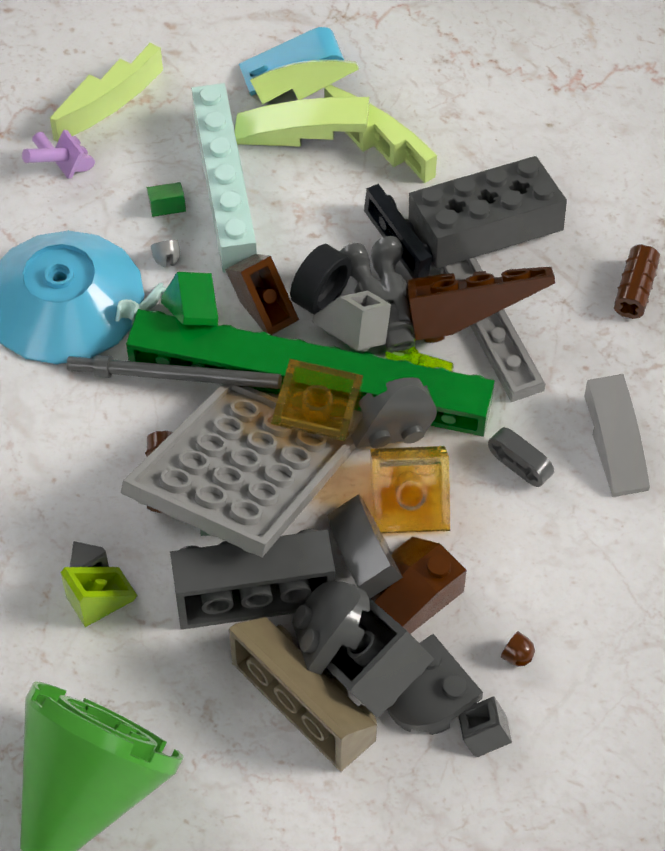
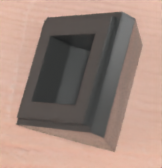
(88, 556)

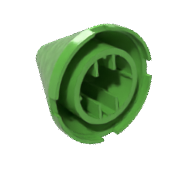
(83, 769)

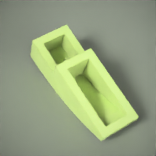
(302, 77)

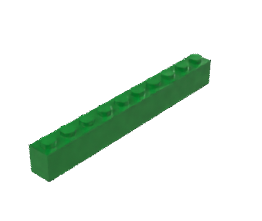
(159, 338)

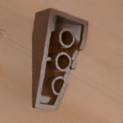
(448, 305)
(428, 583)

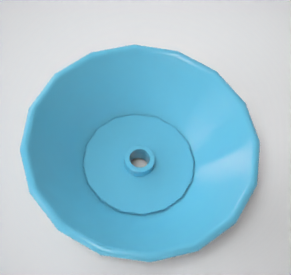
(67, 317)

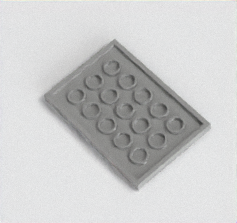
(236, 470)

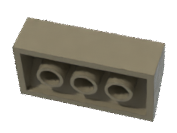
(308, 700)

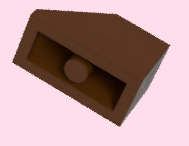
(262, 293)

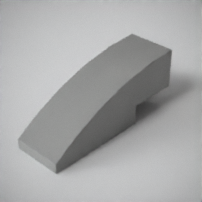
(617, 435)

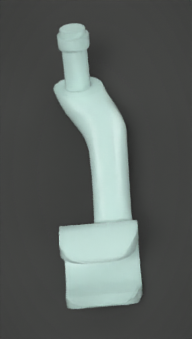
(129, 308)

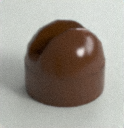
(518, 650)

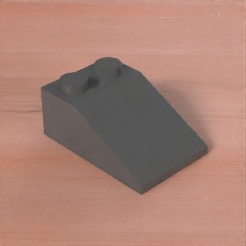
(382, 662)

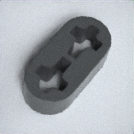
(521, 457)

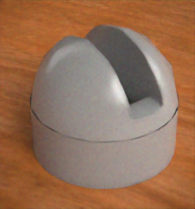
(166, 249)

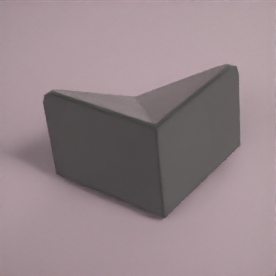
(485, 727)

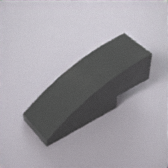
(363, 547)

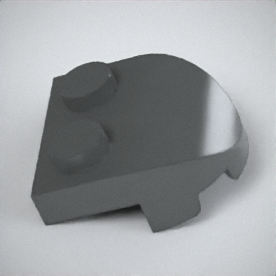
(395, 415)
(329, 621)
(437, 694)

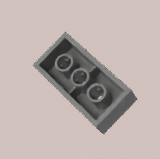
(487, 211)
(233, 586)

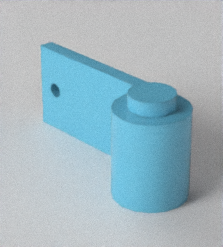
(312, 45)

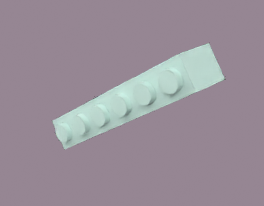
(223, 174)

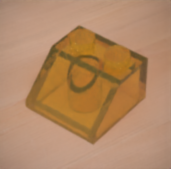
(318, 400)
(410, 489)

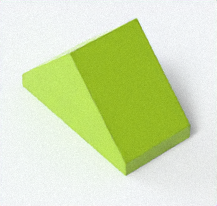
(96, 591)

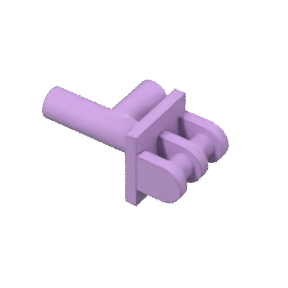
(66, 154)

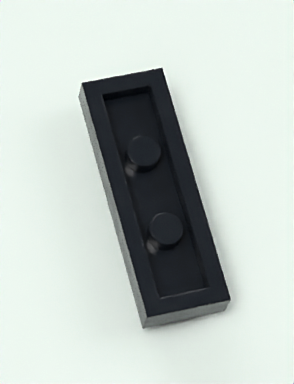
(389, 222)

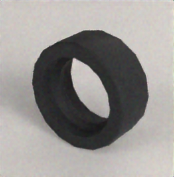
(320, 278)

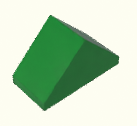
(192, 298)

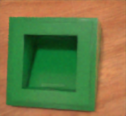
(166, 199)

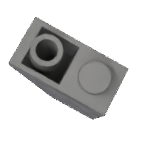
(356, 320)

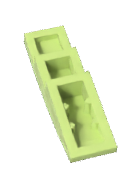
(100, 98)
(307, 119)
(391, 140)

